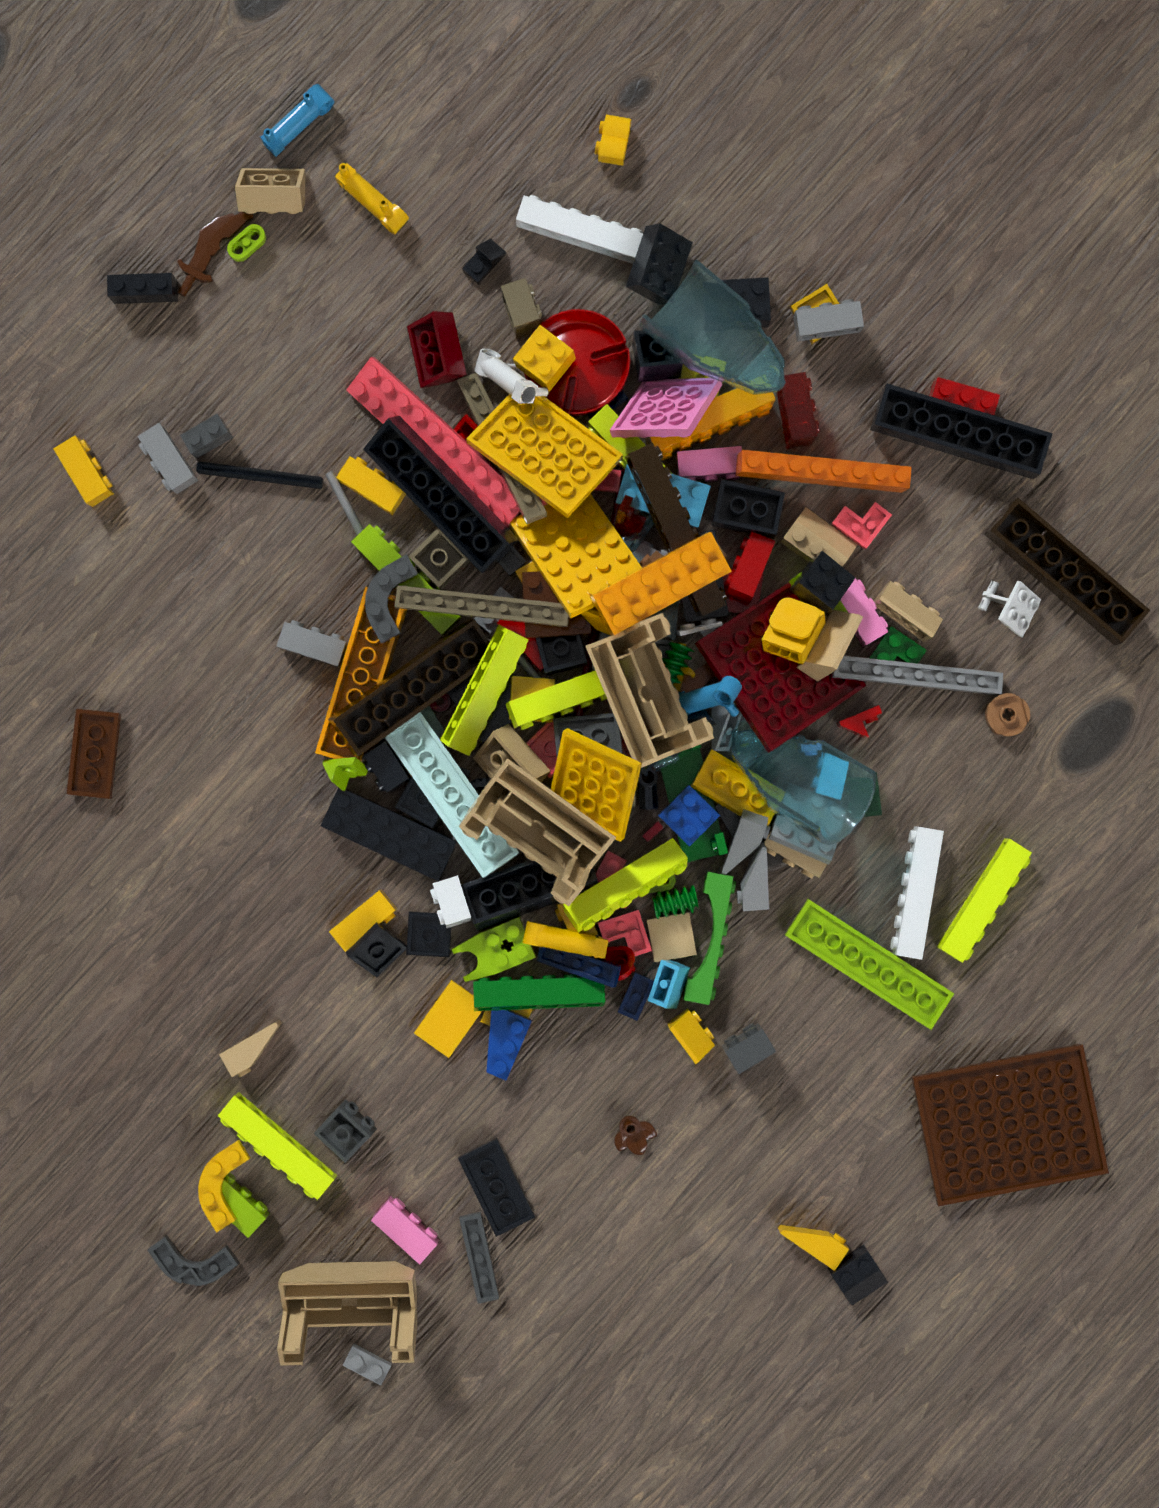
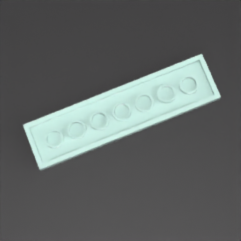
(447, 791)

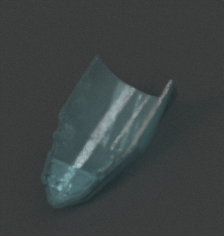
(717, 334)
(807, 783)

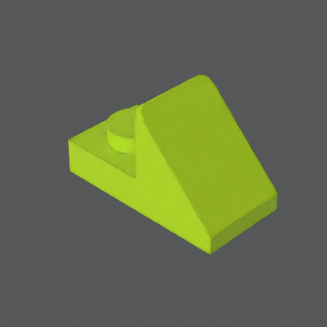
(343, 769)

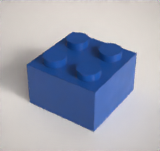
(688, 815)

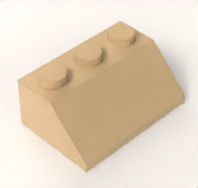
(270, 190)
(813, 534)
(908, 611)
(831, 644)
(506, 744)

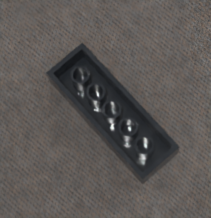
(389, 833)
(512, 893)

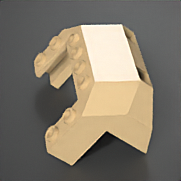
(643, 694)
(540, 827)
(348, 1296)

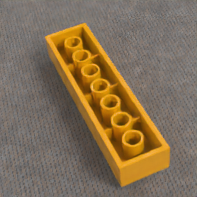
(362, 668)

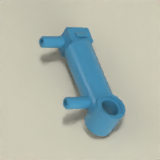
(315, 103)
(717, 694)

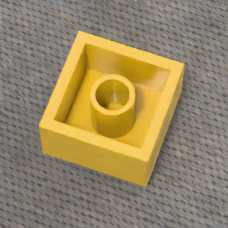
(544, 358)

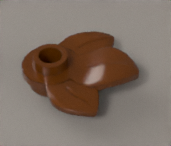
(636, 1137)

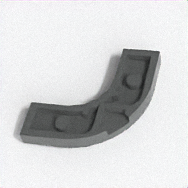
(378, 595)
(189, 1271)

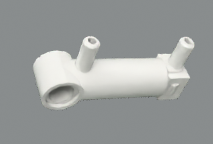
(506, 377)

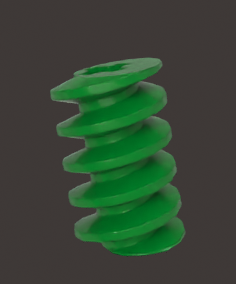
(676, 660)
(675, 902)

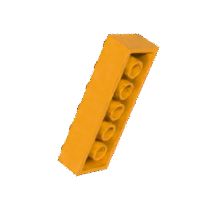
(723, 412)
(660, 583)

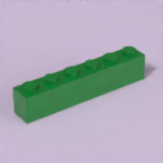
(537, 993)

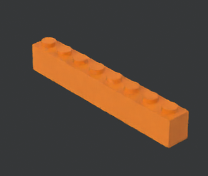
(823, 471)

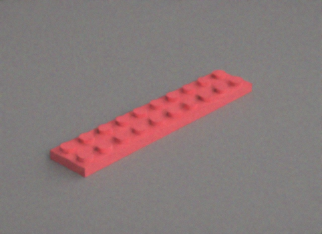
(388, 397)

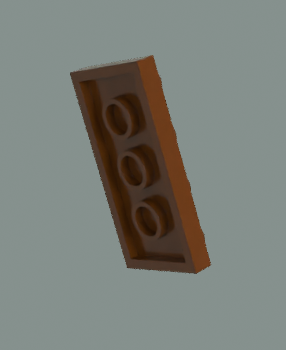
(93, 753)

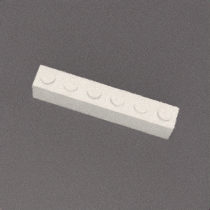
(578, 229)
(917, 892)

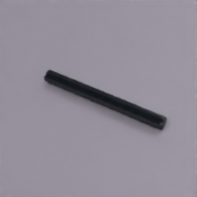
(259, 475)

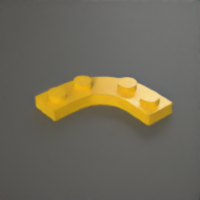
(211, 1182)

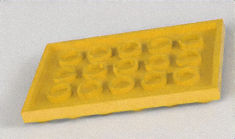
(545, 451)
(576, 553)

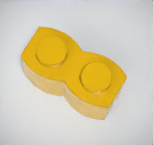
(614, 139)

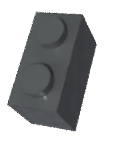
(206, 436)

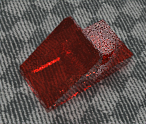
(626, 521)

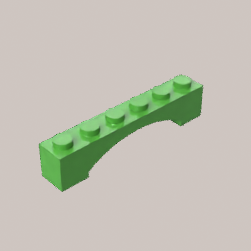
(700, 985)

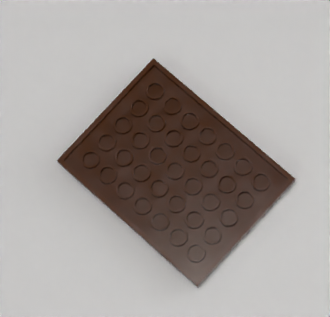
(1010, 1124)

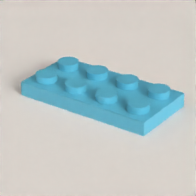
(692, 495)

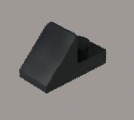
(484, 260)

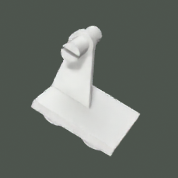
(1018, 607)
(706, 627)

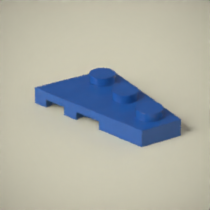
(505, 1041)

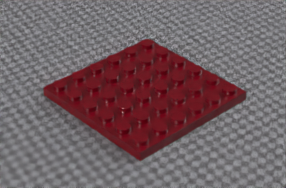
(774, 693)

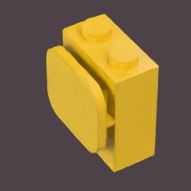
(793, 630)

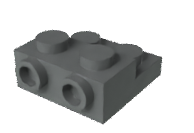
(346, 1130)

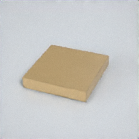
(671, 937)

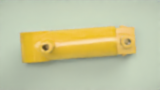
(389, 214)
(564, 940)

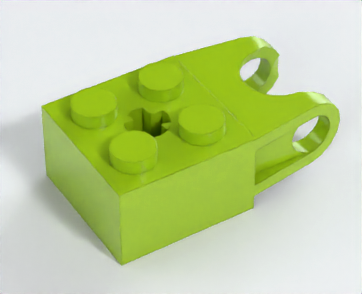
(489, 950)

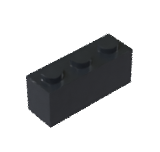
(142, 288)

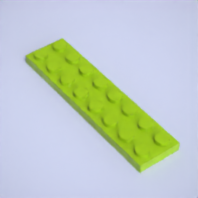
(869, 964)

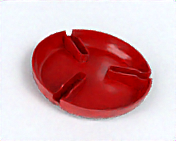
(599, 365)

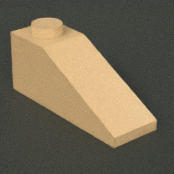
(245, 1054)

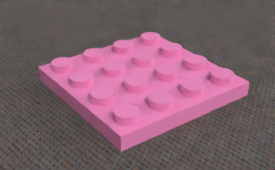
(666, 408)

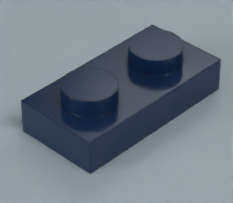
(636, 996)

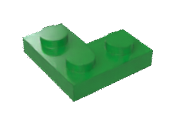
(898, 645)

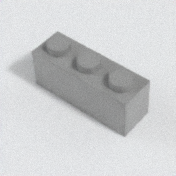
(828, 320)
(166, 459)
(312, 643)

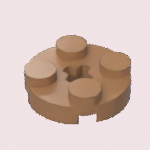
(1013, 704)

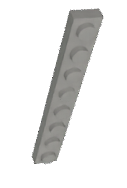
(919, 675)

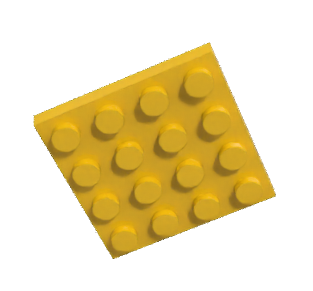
(596, 781)

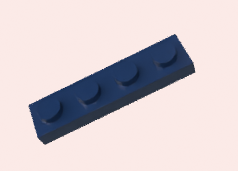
(584, 966)

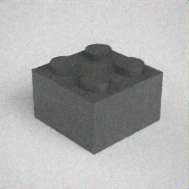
(748, 1047)

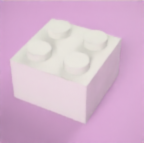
(451, 902)

